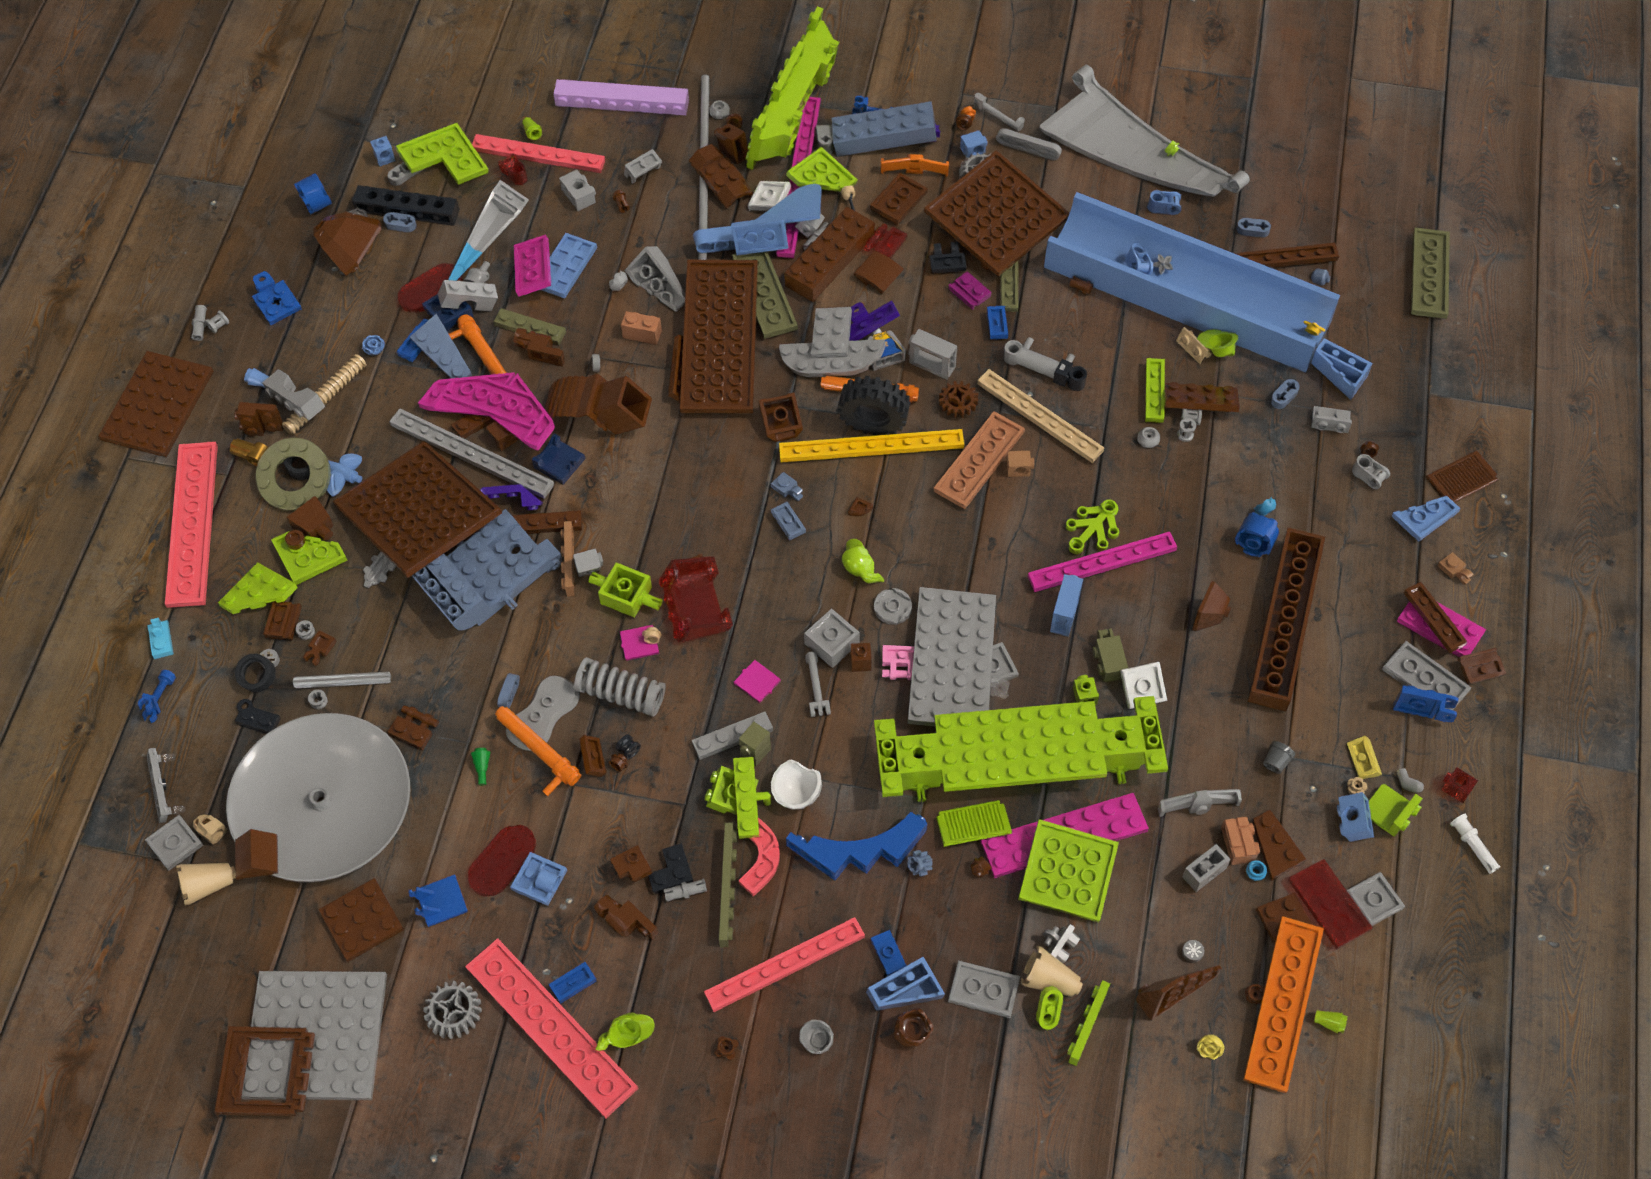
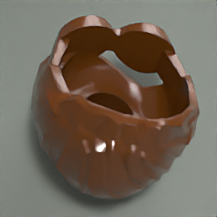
(912, 1028)

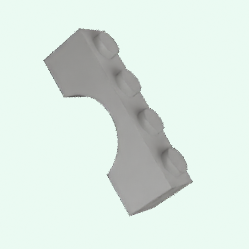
(303, 402)

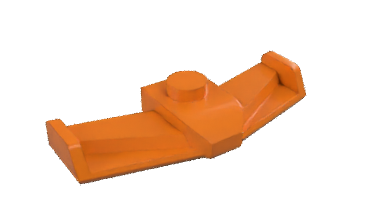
(914, 164)

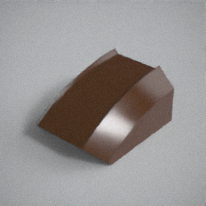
(781, 417)

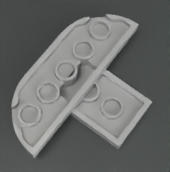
(830, 349)

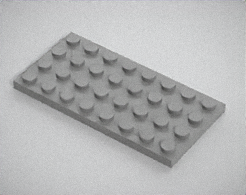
(951, 654)

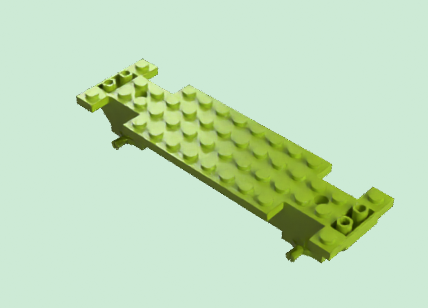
(1019, 748)

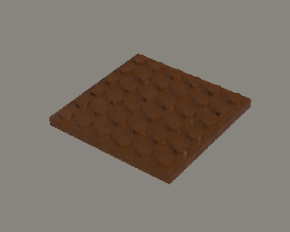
(997, 213)

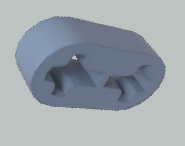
(397, 222)
(1253, 227)
(1288, 395)
(508, 690)

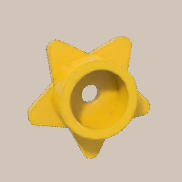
(1313, 328)

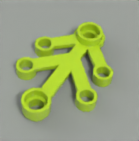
(1094, 524)

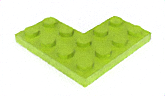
(445, 146)

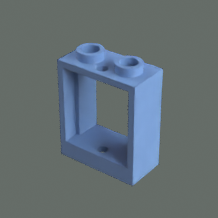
(1066, 605)

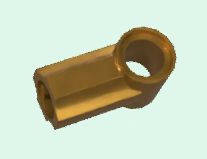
(248, 450)

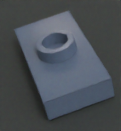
(788, 521)

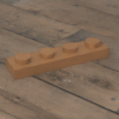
(567, 552)

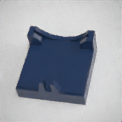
(447, 315)
(558, 460)

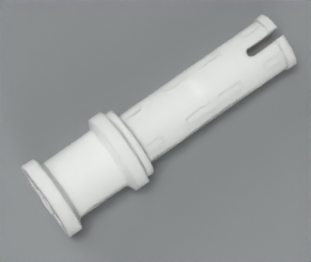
(1469, 835)

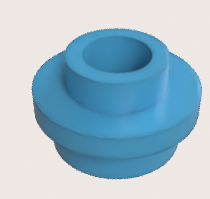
(1256, 865)

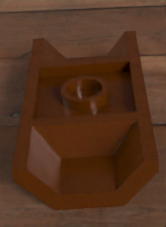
(720, 175)

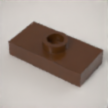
(592, 755)

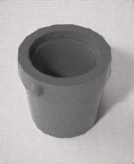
(1278, 757)

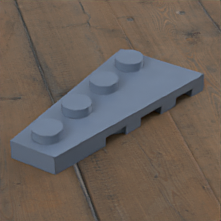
(440, 348)

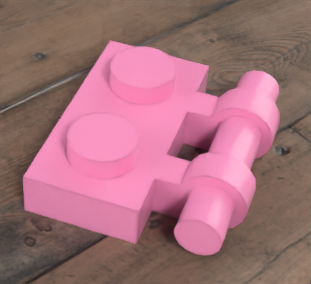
(897, 657)

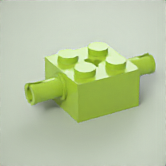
(625, 590)

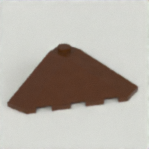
(1168, 992)

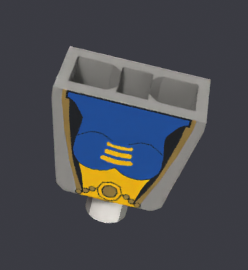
(893, 352)

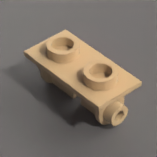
(1193, 346)

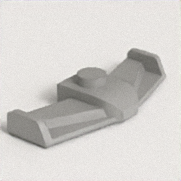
(1200, 801)

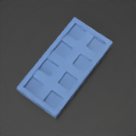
(568, 263)

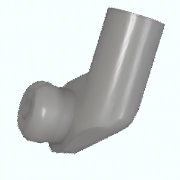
(1408, 783)

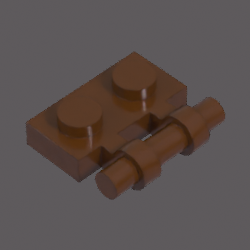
(410, 732)

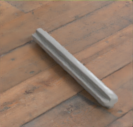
(341, 679)

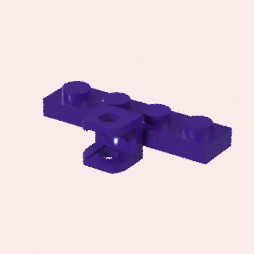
(866, 323)

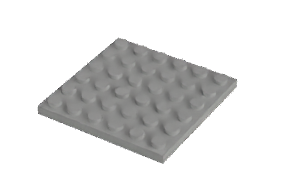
(346, 1021)

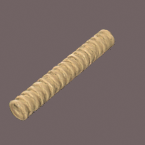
(328, 390)

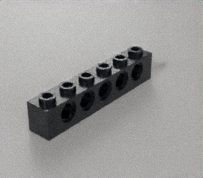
(421, 206)

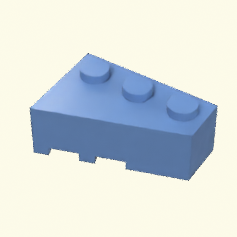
(1341, 367)
(906, 987)

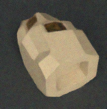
(209, 828)

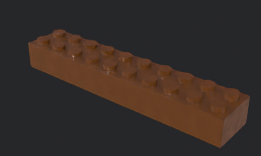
(1286, 620)

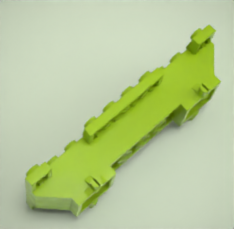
(808, 65)

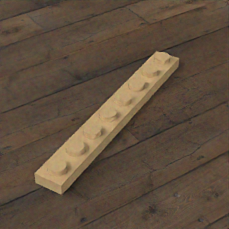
(1040, 416)

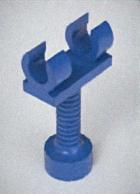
(861, 102)
(152, 708)

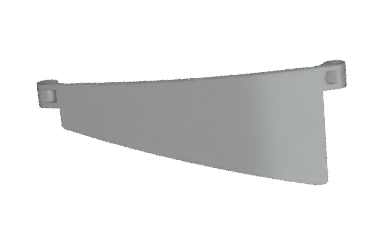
(1115, 136)

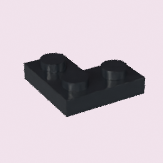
(675, 873)

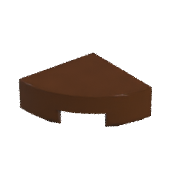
(860, 507)

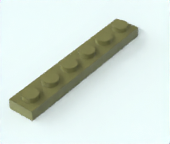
(727, 892)

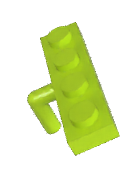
(747, 797)

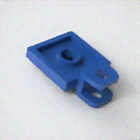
(268, 293)
(1426, 703)

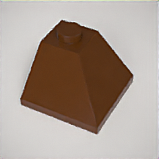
(1212, 608)

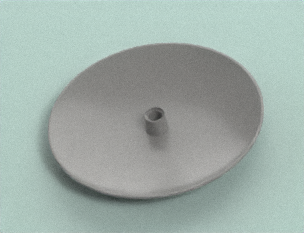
(314, 758)

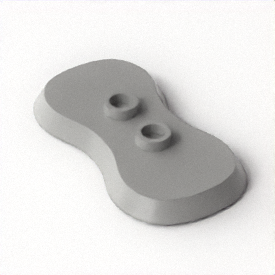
(550, 702)

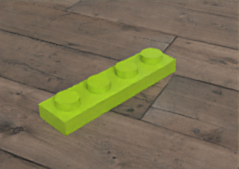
(1155, 390)
(1084, 1030)

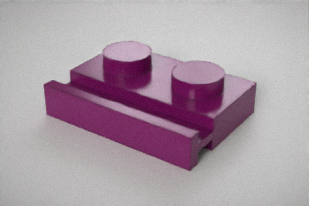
(969, 290)

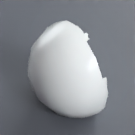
(795, 785)

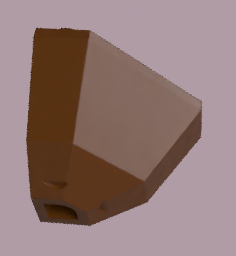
(346, 238)

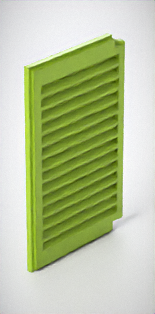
(973, 823)

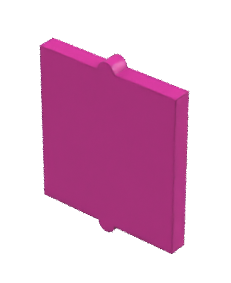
(634, 644)
(757, 681)

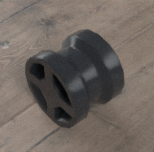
(628, 746)

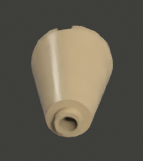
(203, 879)
(1046, 971)

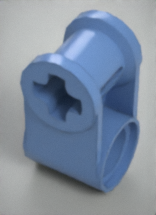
(1163, 202)
(1139, 259)

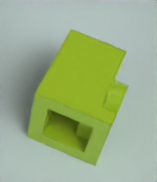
(1081, 692)

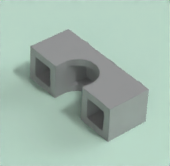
(455, 292)

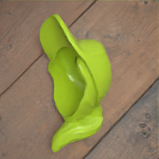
(859, 562)
(626, 1031)

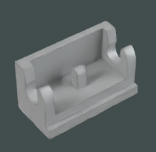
(642, 165)

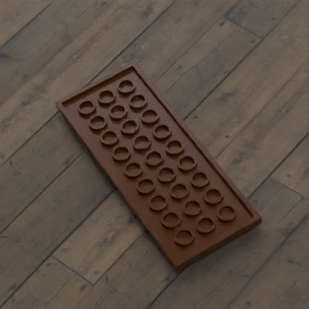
(719, 336)

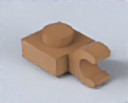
(1454, 566)

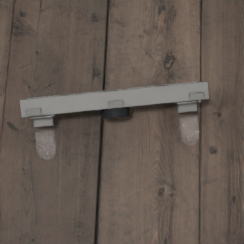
(159, 785)

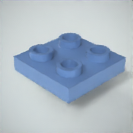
(538, 878)

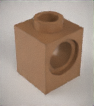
(1019, 463)

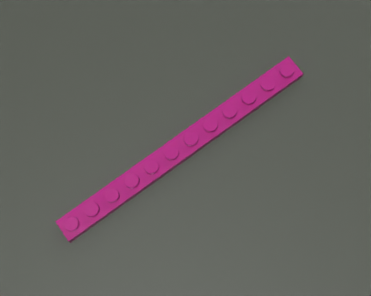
(803, 149)

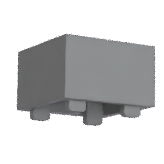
(831, 638)

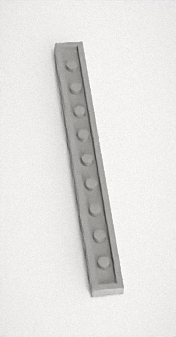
(471, 453)

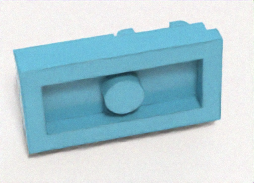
(160, 638)

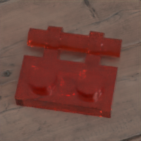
(889, 244)

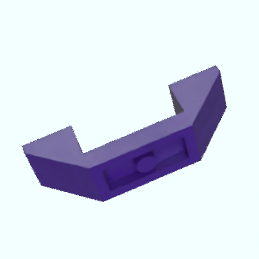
(527, 498)

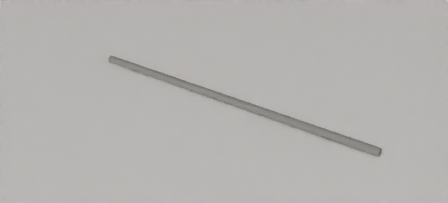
(704, 140)

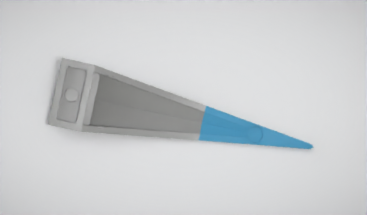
(498, 213)

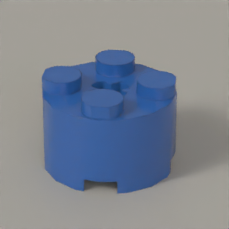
(313, 193)
(1257, 535)

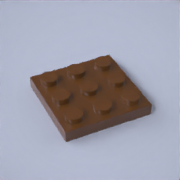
(361, 920)

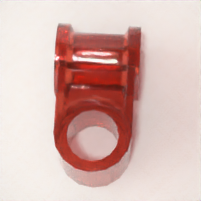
(514, 169)

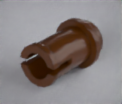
(619, 197)
(1081, 285)

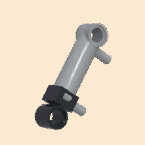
(1061, 372)

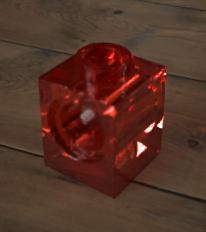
(1459, 792)

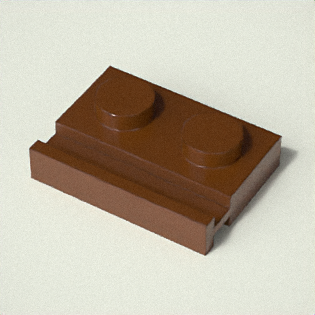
(282, 620)
(1481, 666)

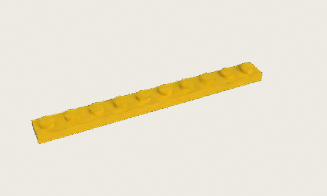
(871, 445)

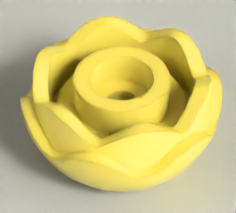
(1210, 1046)

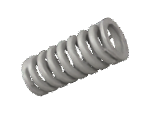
(649, 706)

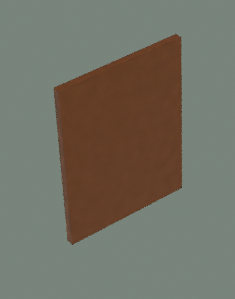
(416, 508)

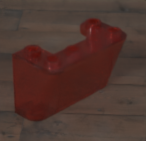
(693, 599)

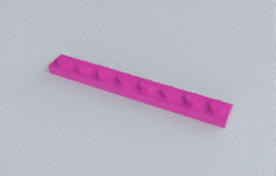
(1103, 561)

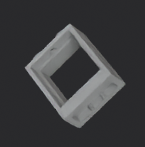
(935, 346)

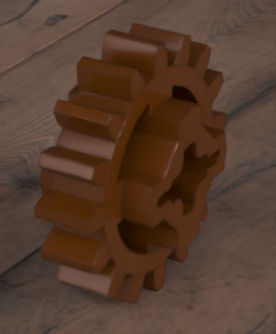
(958, 399)

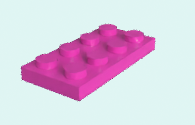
(532, 265)
(1471, 631)

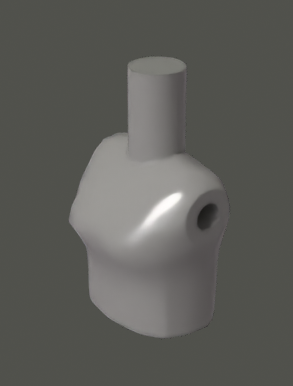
(478, 275)

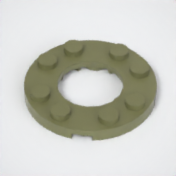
(292, 447)

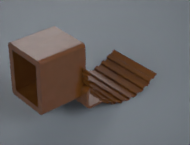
(610, 404)

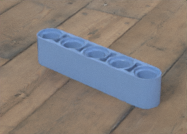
(714, 239)

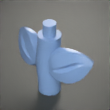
(343, 472)

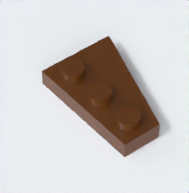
(1277, 846)

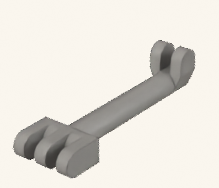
(980, 105)
(812, 660)

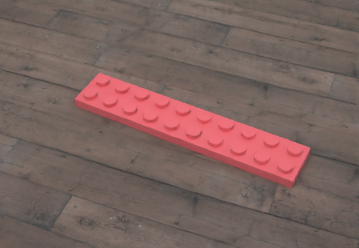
(191, 525)
(552, 1028)

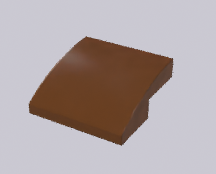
(878, 271)

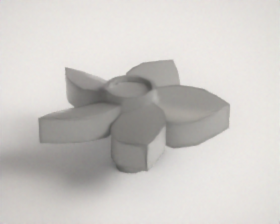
(1163, 263)

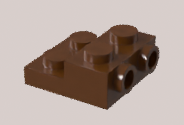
(257, 418)

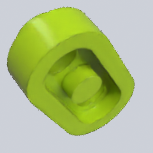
(1049, 1006)

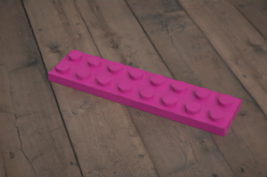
(1109, 819)

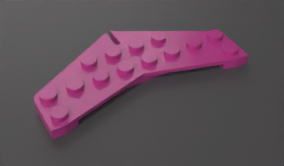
(498, 396)

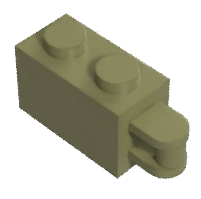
(1109, 655)

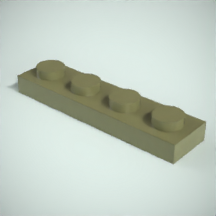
(511, 321)

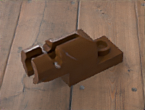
(539, 347)
(625, 918)

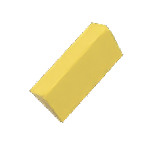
(1364, 758)

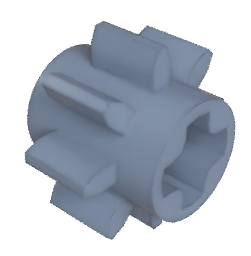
(920, 863)

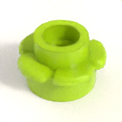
(1172, 148)

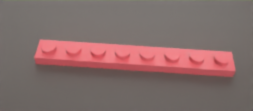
(539, 153)
(784, 964)

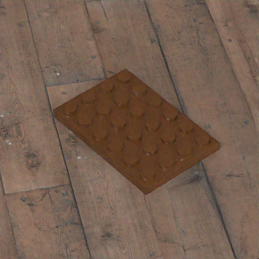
(156, 404)

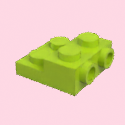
(723, 794)

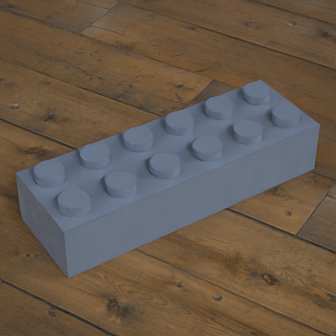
(884, 129)

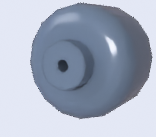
(1320, 276)

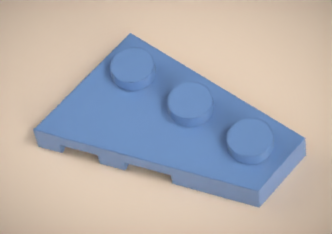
(1426, 518)

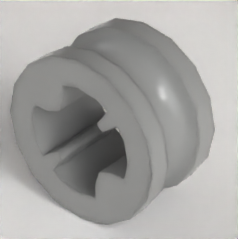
(303, 634)
(319, 705)

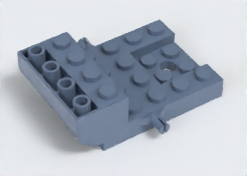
(483, 572)

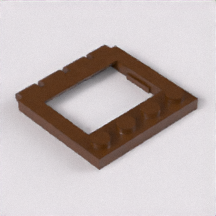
(234, 1069)

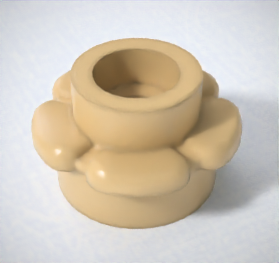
(651, 635)
(1352, 789)

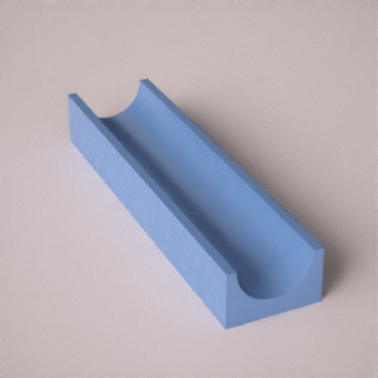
(1204, 288)

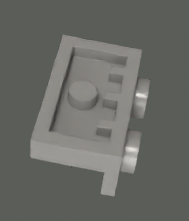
(1331, 419)

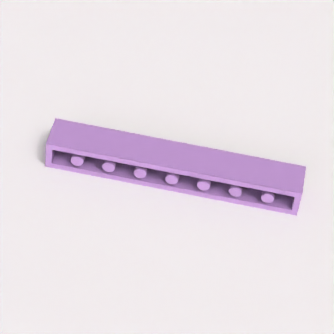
(621, 97)

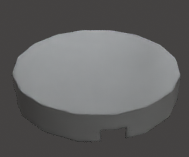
(892, 606)

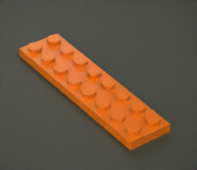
(1283, 1005)

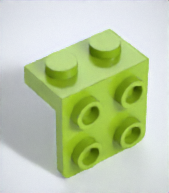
(1392, 810)

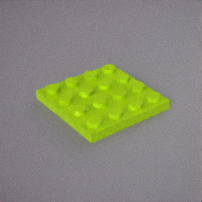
(1068, 871)

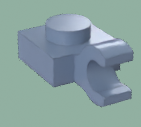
(786, 485)

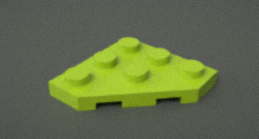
(822, 170)
(310, 559)
(256, 589)

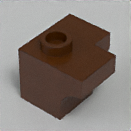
(631, 864)

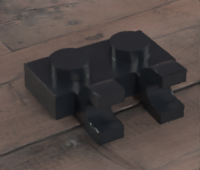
(947, 262)

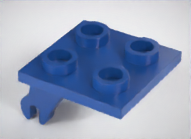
(439, 900)

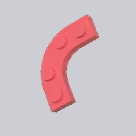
(767, 860)

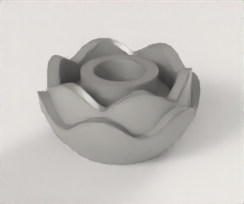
(719, 110)
(619, 281)
(1152, 440)

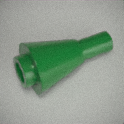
(481, 759)

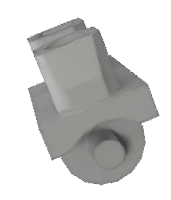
(1065, 936)

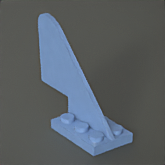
(769, 229)

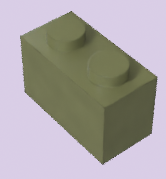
(755, 743)

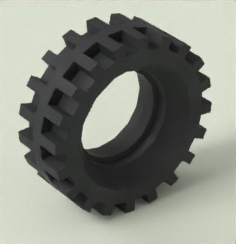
(878, 394)

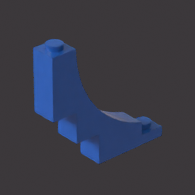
(834, 856)

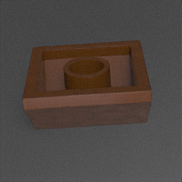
(256, 854)

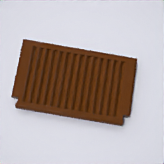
(1463, 477)

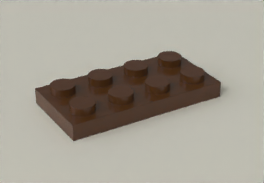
(1201, 397)

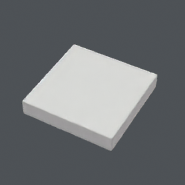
(768, 195)
(1143, 682)

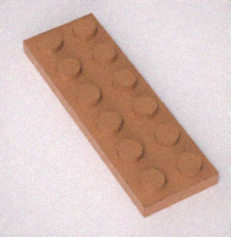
(979, 460)

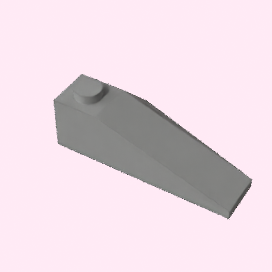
(656, 276)

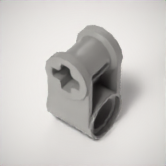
(825, 137)
(1370, 471)

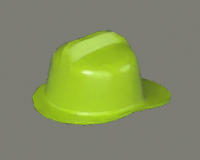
(1219, 342)

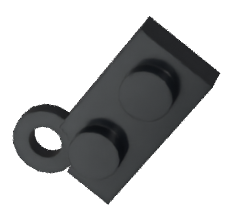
(256, 718)

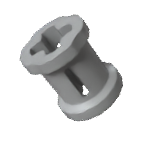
(214, 327)
(1196, 415)
(1188, 432)

